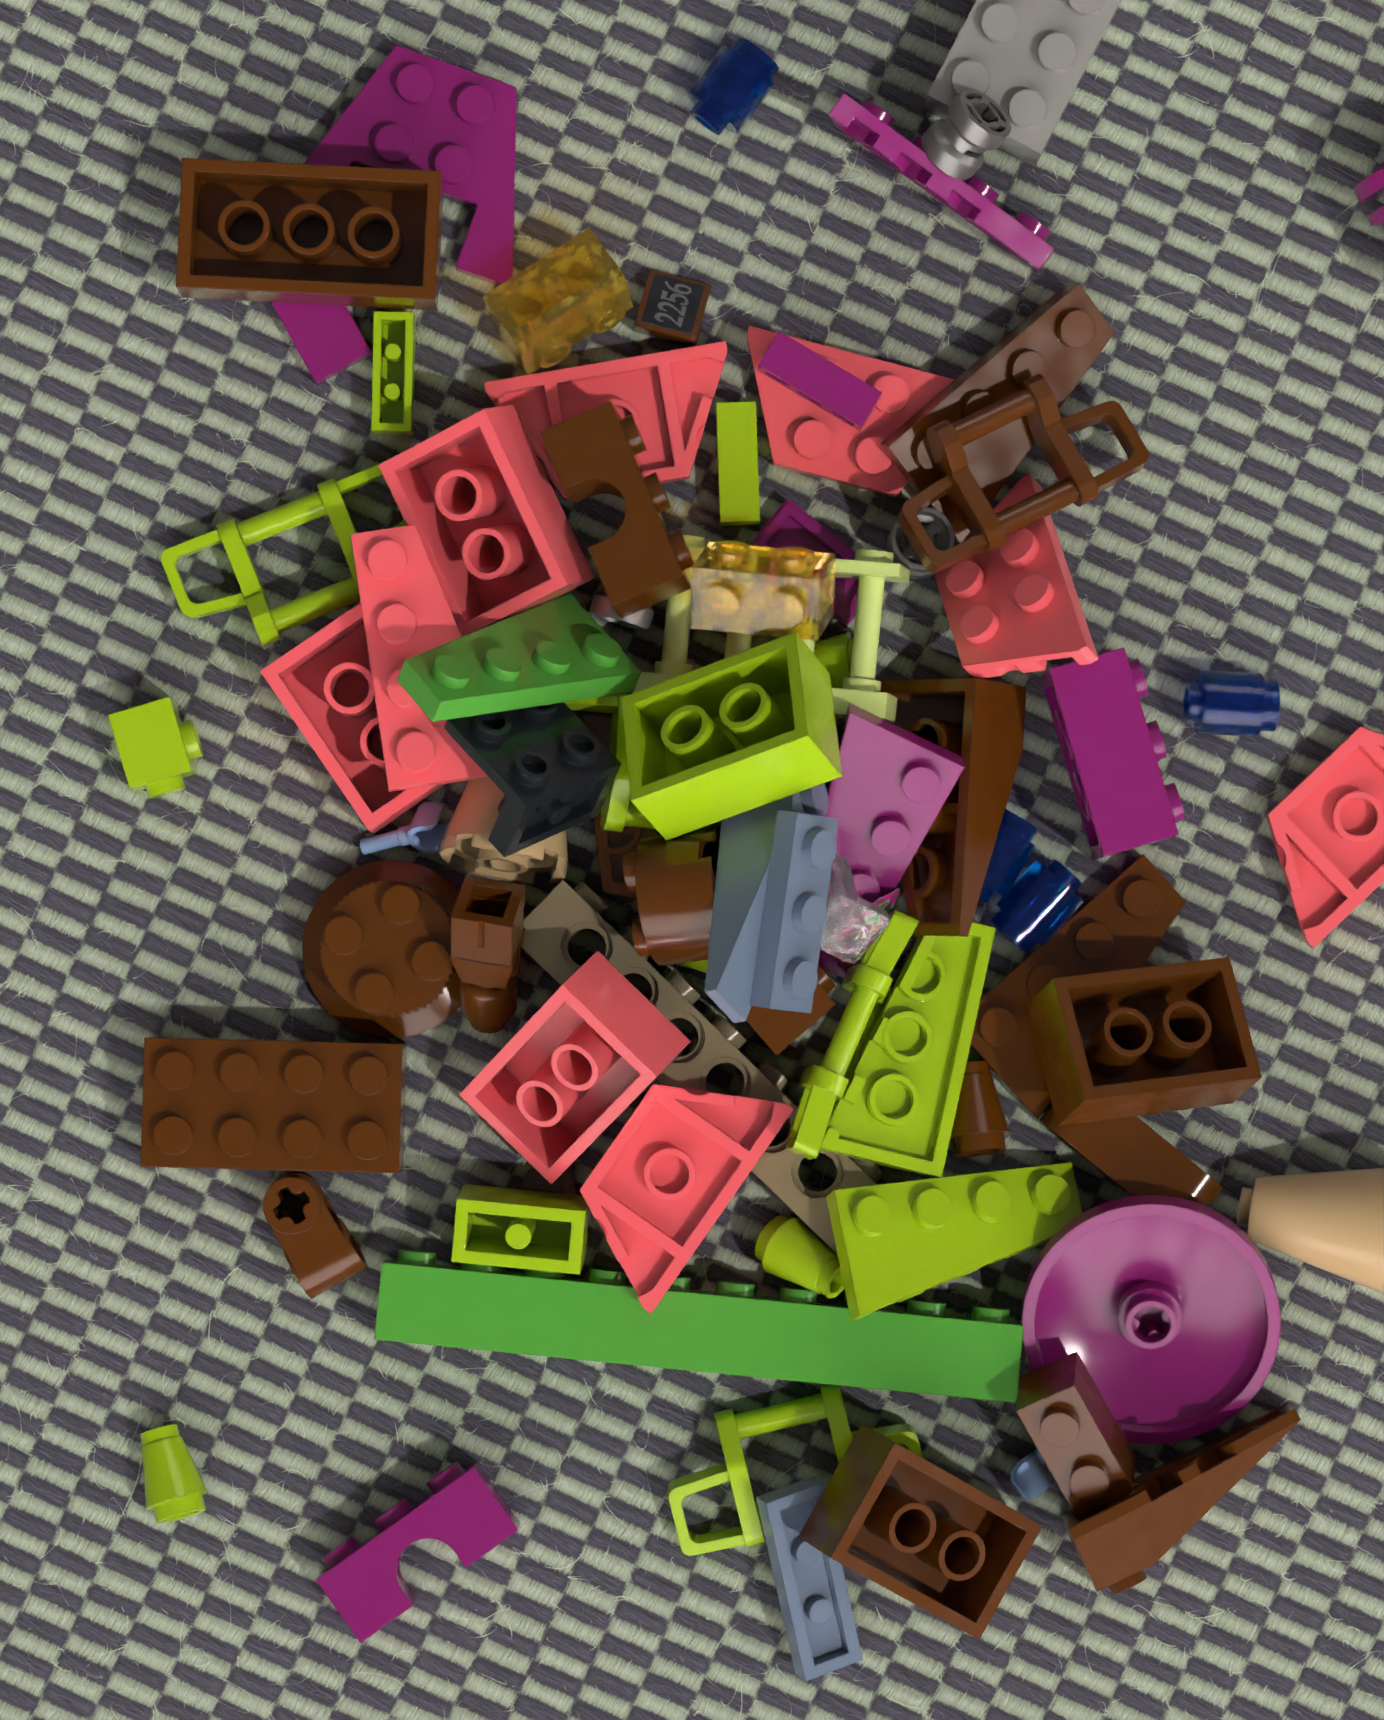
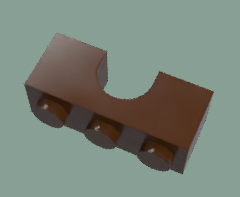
(599, 456)

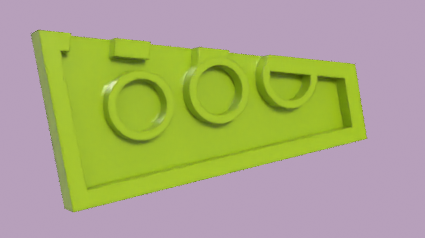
(915, 1059)
(935, 1230)

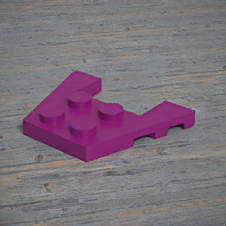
(442, 120)

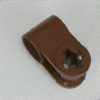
(317, 1245)

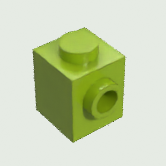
(156, 746)

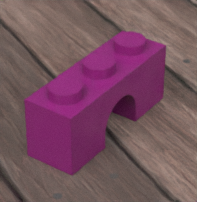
(367, 1577)

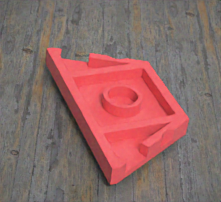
(662, 390)
(824, 446)
(1016, 601)
(1333, 834)
(675, 1176)

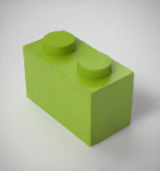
(520, 1229)

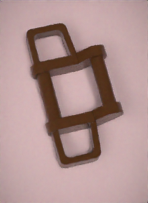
(1052, 436)

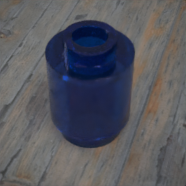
(732, 87)
(1232, 703)
(1008, 856)
(1037, 905)

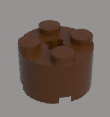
(673, 895)

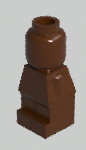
(487, 950)

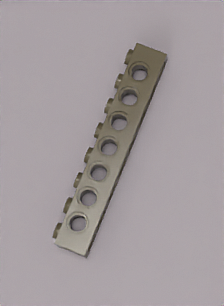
(547, 942)

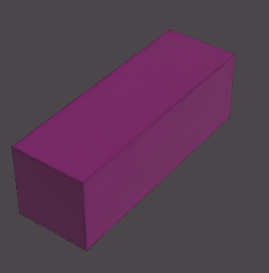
(819, 381)

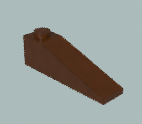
(986, 728)
(1168, 1501)

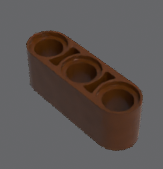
(1136, 1158)

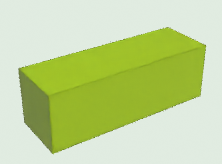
(393, 373)
(737, 463)

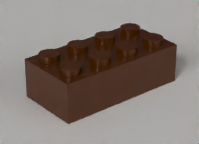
(310, 234)
(273, 1105)

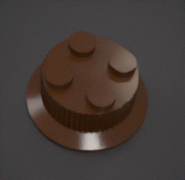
(383, 949)

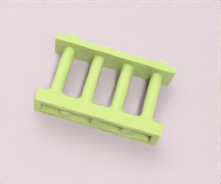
(860, 689)

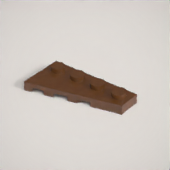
(1054, 341)
(1105, 935)

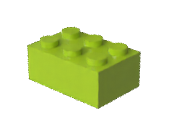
(731, 736)

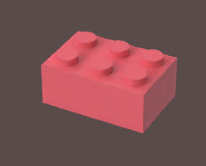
(487, 518)
(332, 701)
(574, 1067)

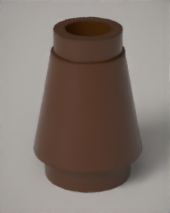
(979, 1116)

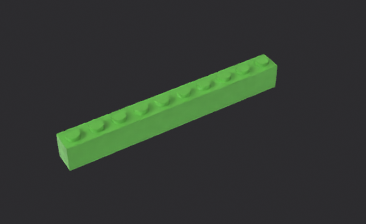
(700, 1329)

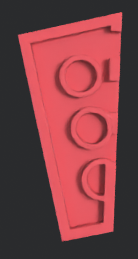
(401, 619)

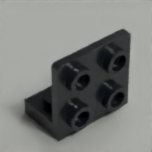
(543, 764)

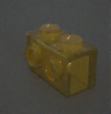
(559, 302)
(762, 590)

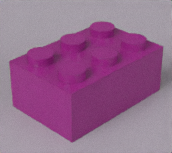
(1112, 753)

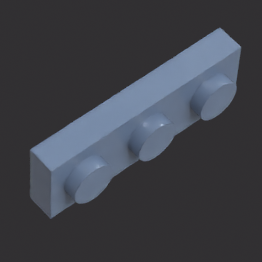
(794, 911)
(808, 1584)

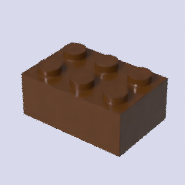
(1143, 1041)
(920, 1531)

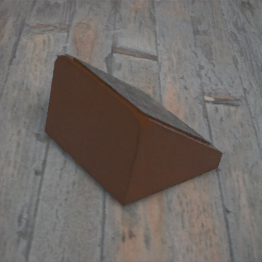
(672, 308)

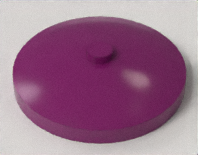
(1162, 1311)

